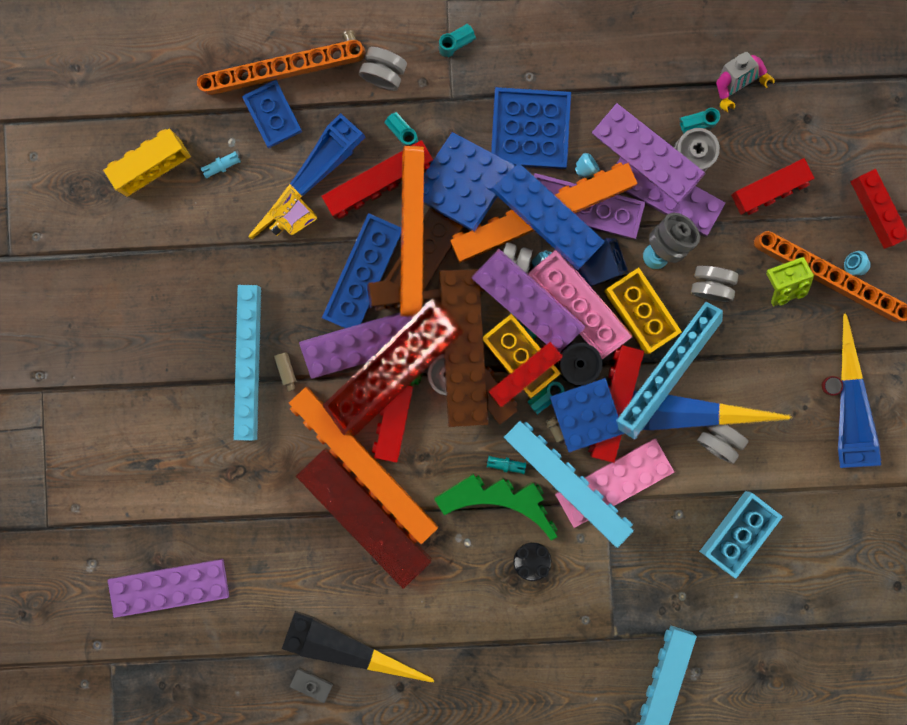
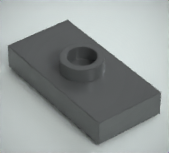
(311, 685)

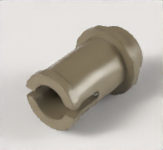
(349, 35)
(554, 427)

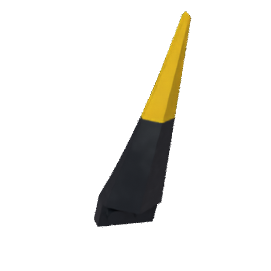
(322, 642)

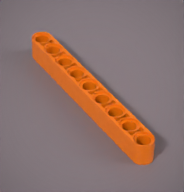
(272, 67)
(412, 230)
(841, 280)

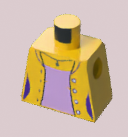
(291, 214)

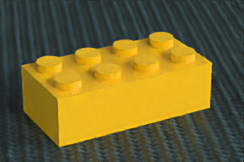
(146, 162)
(642, 311)
(513, 347)

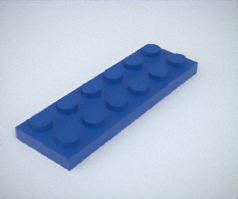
(548, 216)
(365, 265)

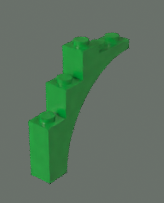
(525, 500)

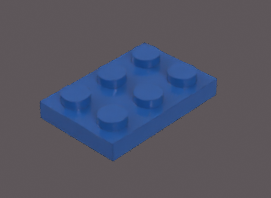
(272, 113)

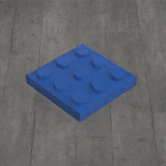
(586, 415)

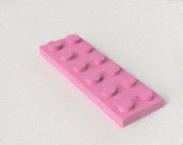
(569, 288)
(623, 478)

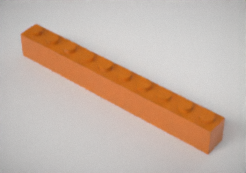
(512, 226)
(365, 467)

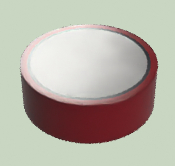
(832, 385)

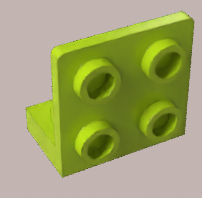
(790, 281)

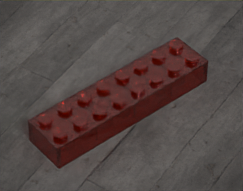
(392, 368)
(364, 518)

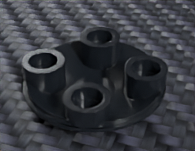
(532, 561)

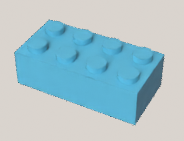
(741, 534)

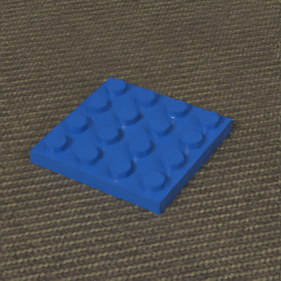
(531, 127)
(462, 181)

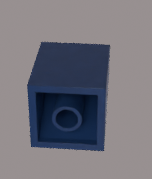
(604, 264)

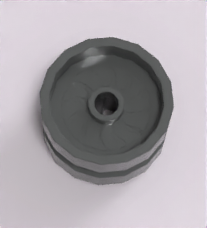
(674, 237)

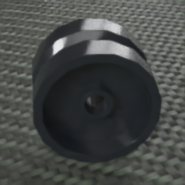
(590, 363)

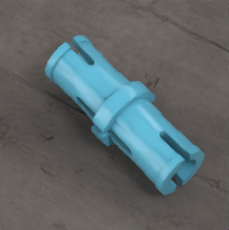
(220, 164)

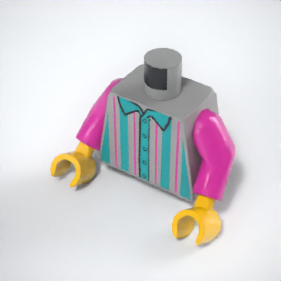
(738, 74)

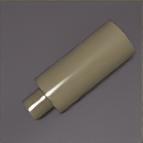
(285, 370)

